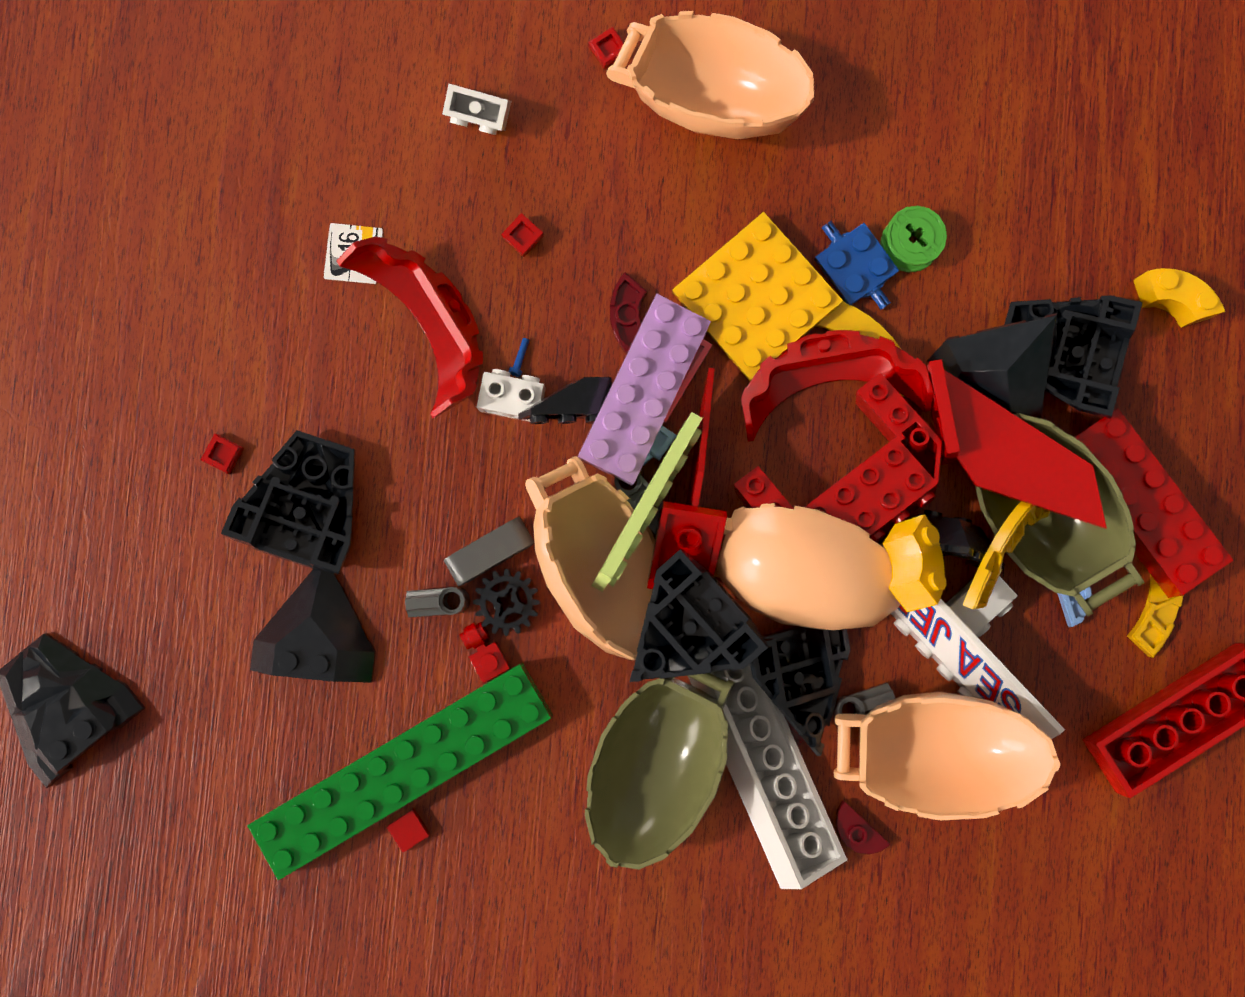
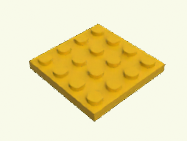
(757, 295)

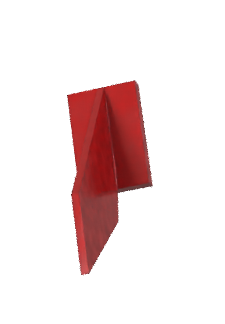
(1008, 453)
(688, 526)

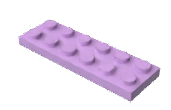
(644, 389)

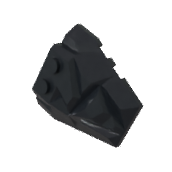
(1086, 348)
(300, 505)
(61, 705)

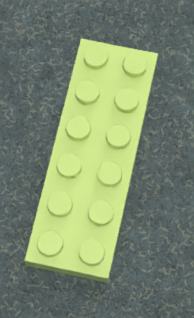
(645, 511)

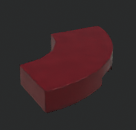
(625, 310)

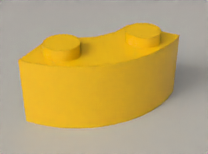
(1179, 294)
(916, 563)

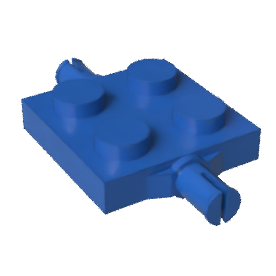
(856, 264)

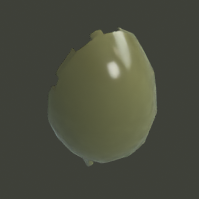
(1066, 551)
(657, 769)

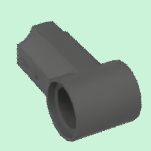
(434, 602)
(866, 699)

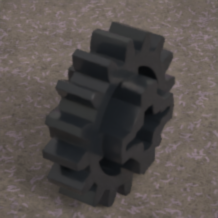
(499, 619)

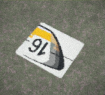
(339, 240)

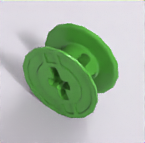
(916, 222)

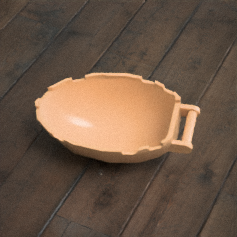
(715, 75)
(572, 543)
(805, 568)
(947, 756)

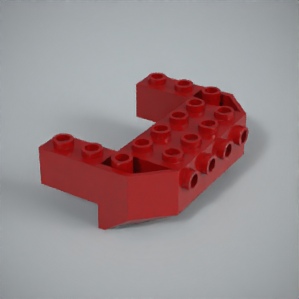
(883, 486)

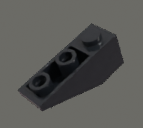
(572, 402)

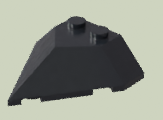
(1004, 363)
(958, 537)
(693, 625)
(315, 636)
(803, 677)

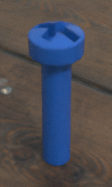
(515, 370)

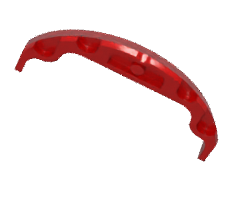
(435, 306)
(832, 358)

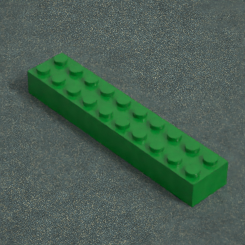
(400, 771)

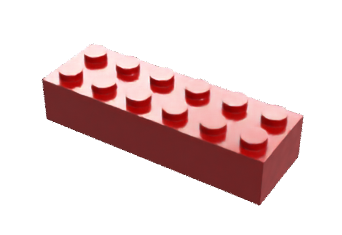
(1167, 529)
(1173, 724)

